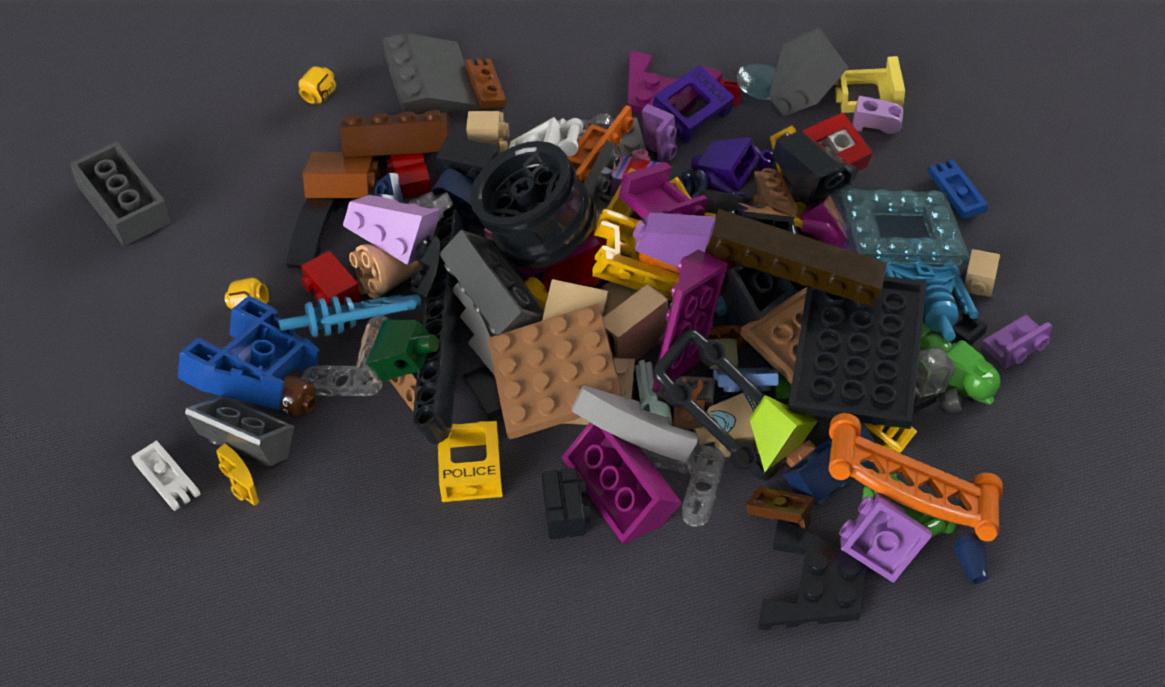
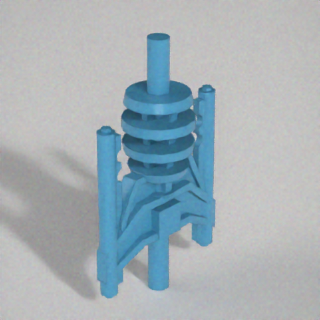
(939, 305)
(326, 316)

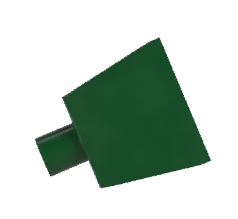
(400, 348)

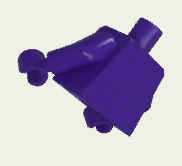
(730, 163)

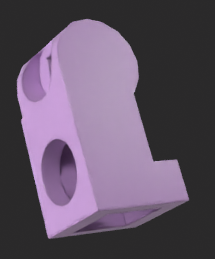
(877, 115)

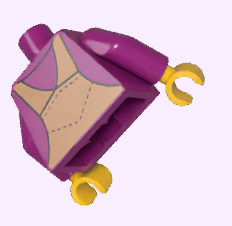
(823, 222)

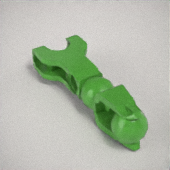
(972, 374)

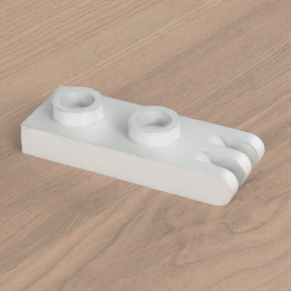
(165, 474)

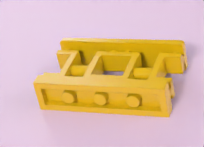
(627, 270)

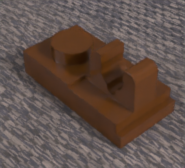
(781, 505)

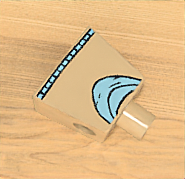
(734, 418)

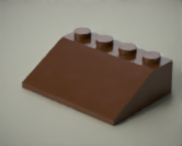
(394, 134)

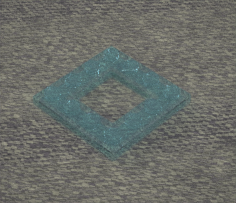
(946, 241)

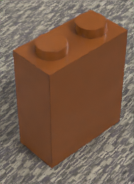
(339, 176)

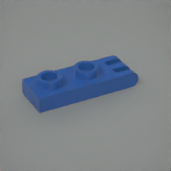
(958, 188)

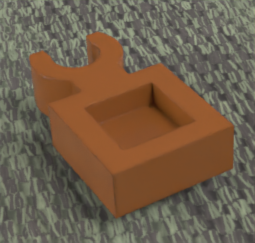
(682, 418)

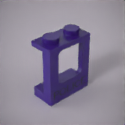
(717, 97)

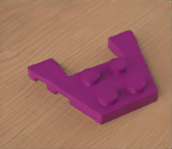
(645, 85)

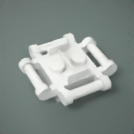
(555, 133)

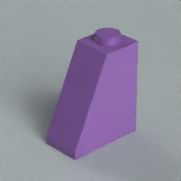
(672, 236)

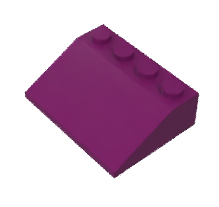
(691, 308)

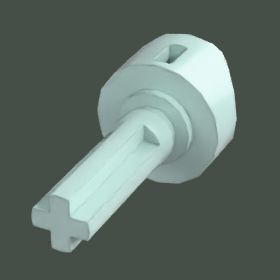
(648, 398)

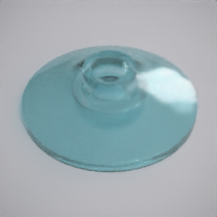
(756, 79)

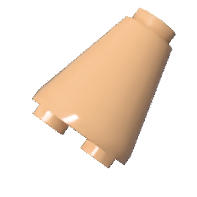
(379, 271)

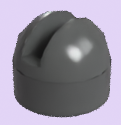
(952, 401)

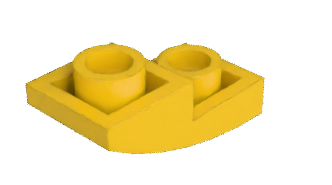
(238, 473)

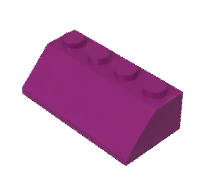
(621, 483)

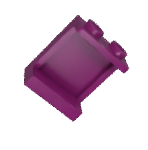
(651, 191)

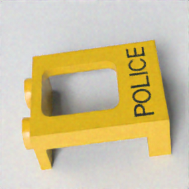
(470, 479)

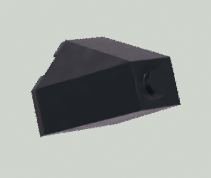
(812, 167)

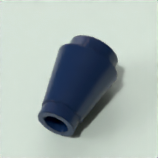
(972, 557)

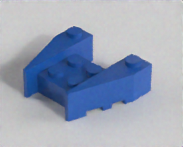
(252, 362)

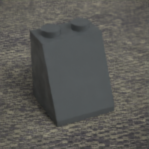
(805, 72)

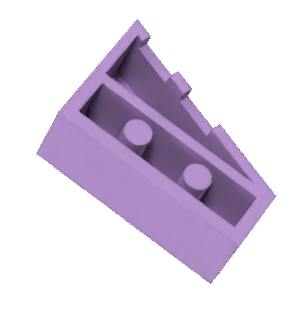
(391, 224)

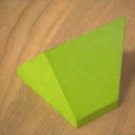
(778, 430)

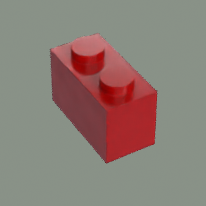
(328, 279)

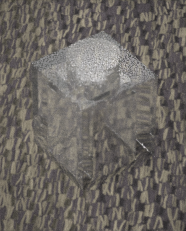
(933, 371)

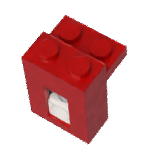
(840, 132)

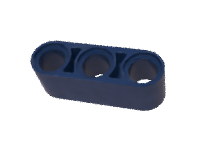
(459, 191)

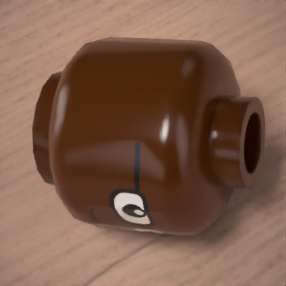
(297, 397)

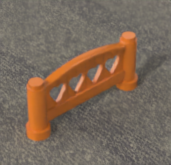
(979, 496)

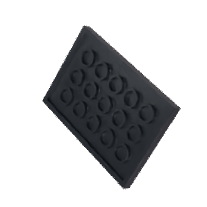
(860, 355)

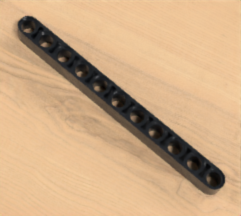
(442, 318)

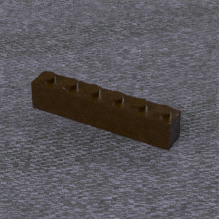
(796, 258)

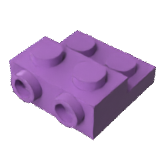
(883, 536)

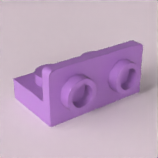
(659, 132)
(1017, 341)

